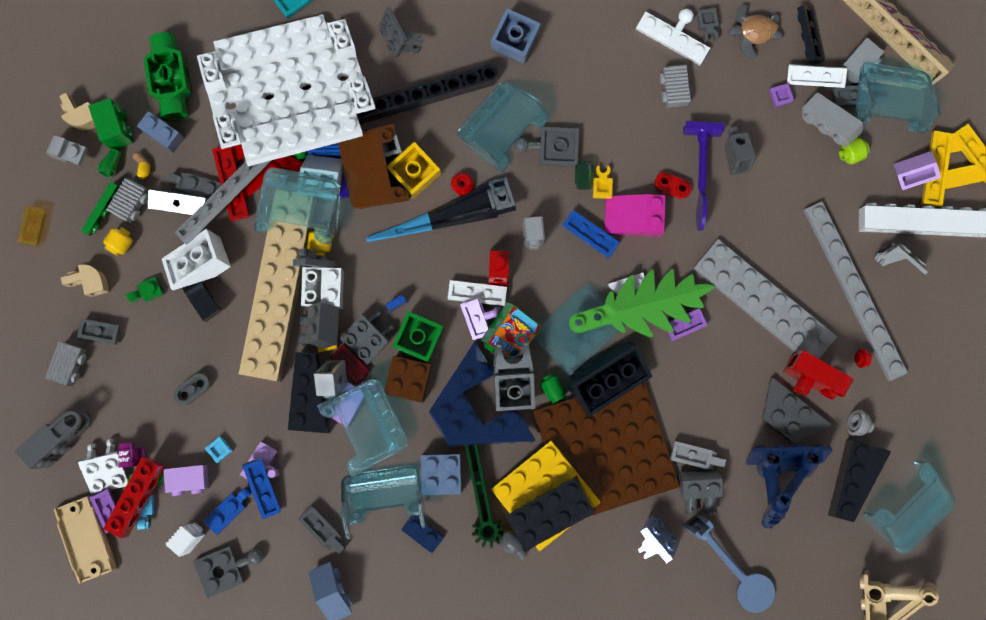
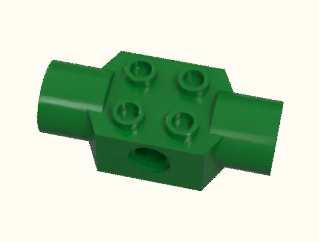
(167, 76)

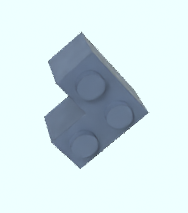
(330, 592)

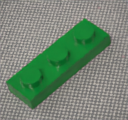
(99, 211)

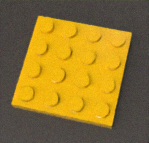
(535, 477)

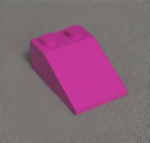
(635, 215)

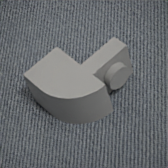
(66, 151)

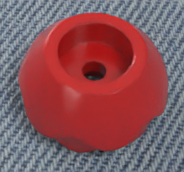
(458, 187)

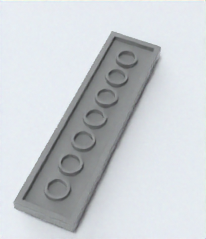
(763, 301)

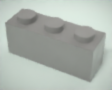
(832, 120)

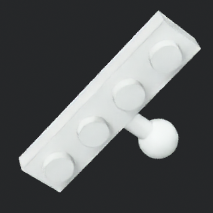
(673, 37)

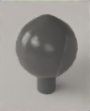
(511, 544)

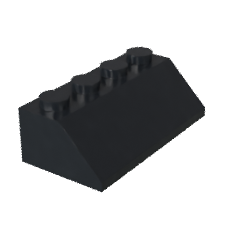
(608, 377)

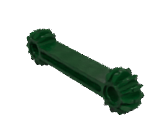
(480, 488)

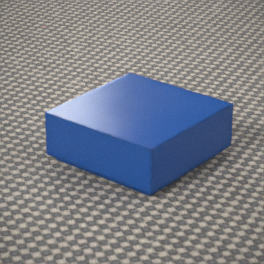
(396, 303)

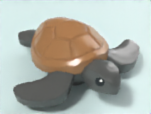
(754, 29)

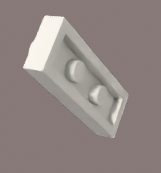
(817, 75)
(468, 291)

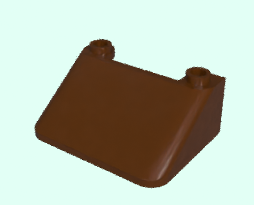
(367, 169)

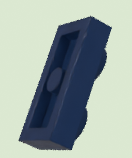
(426, 537)

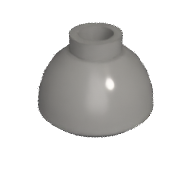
(859, 423)

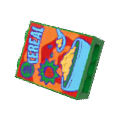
(511, 329)

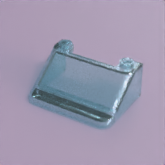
(896, 95)
(501, 122)
(299, 201)
(368, 423)
(918, 515)

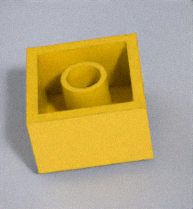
(413, 170)

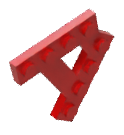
(226, 164)

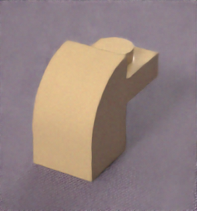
(77, 117)
(92, 280)

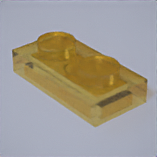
(32, 226)

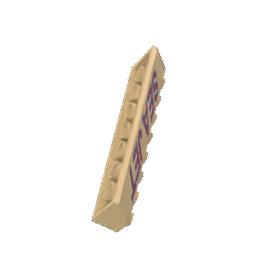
(903, 37)

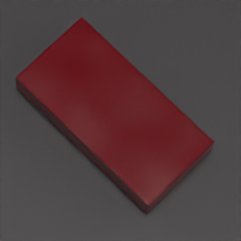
(354, 366)

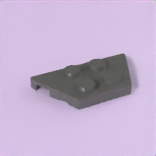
(790, 414)

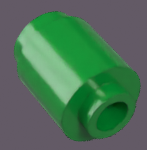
(553, 388)

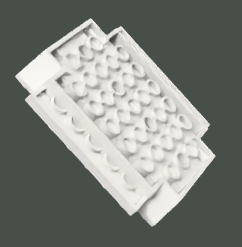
(280, 64)

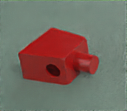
(498, 268)

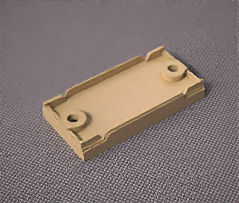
(84, 540)

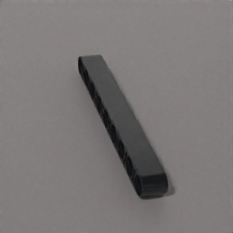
(428, 97)

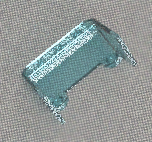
(380, 491)

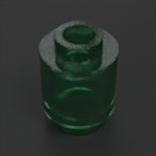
(584, 175)

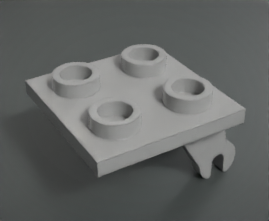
(898, 253)

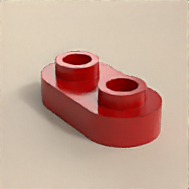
(672, 186)

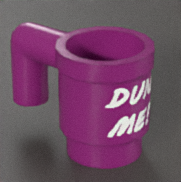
(128, 455)

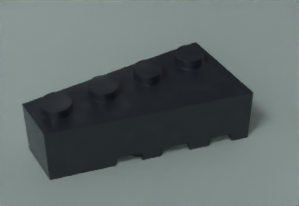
(855, 478)

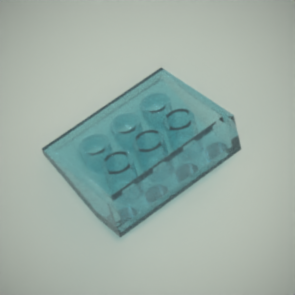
(563, 344)

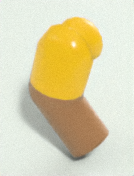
(143, 167)

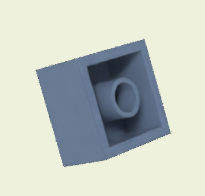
(515, 35)
(441, 474)

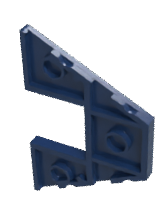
(458, 419)

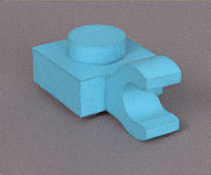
(143, 520)

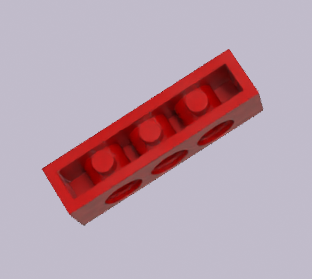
(134, 497)

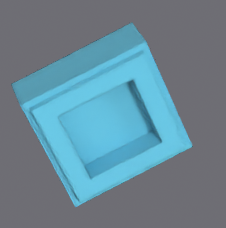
(218, 449)

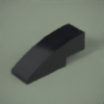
(202, 300)

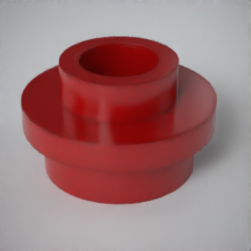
(863, 358)

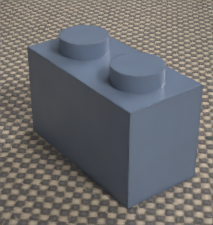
(160, 132)

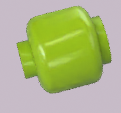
(855, 152)

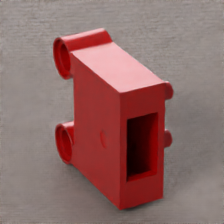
(817, 375)

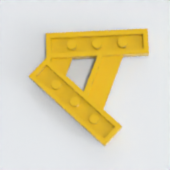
(941, 146)

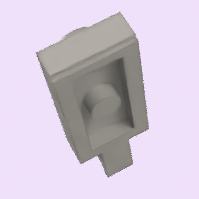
(695, 456)

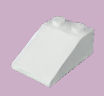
(197, 261)

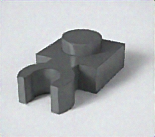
(708, 21)

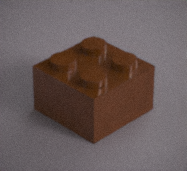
(407, 379)

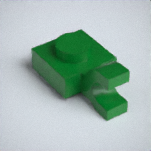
(147, 290)

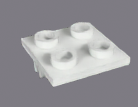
(103, 471)

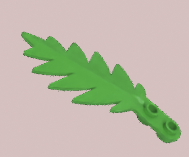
(646, 303)

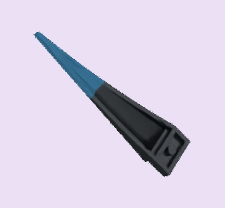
(477, 205)

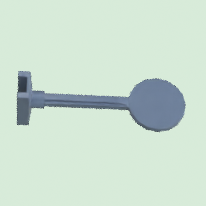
(754, 590)

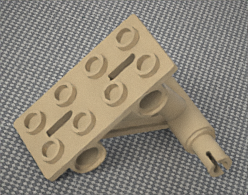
(876, 605)

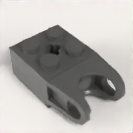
(513, 379)
(52, 440)

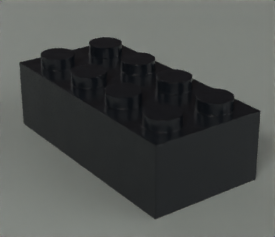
(551, 513)

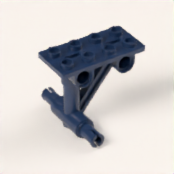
(779, 460)

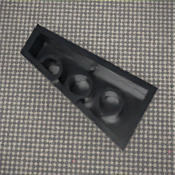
(303, 406)

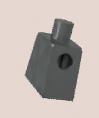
(739, 151)

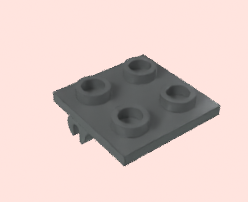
(397, 39)
(365, 338)

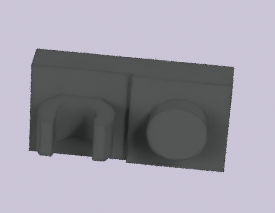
(308, 261)

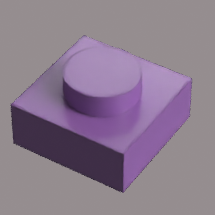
(781, 95)

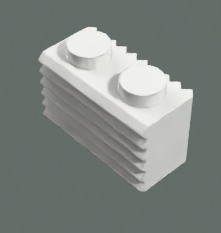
(185, 539)

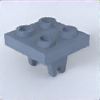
(658, 540)

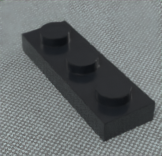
(810, 34)

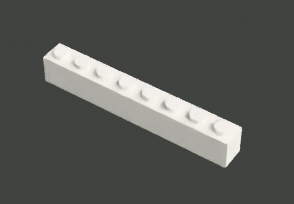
(922, 220)

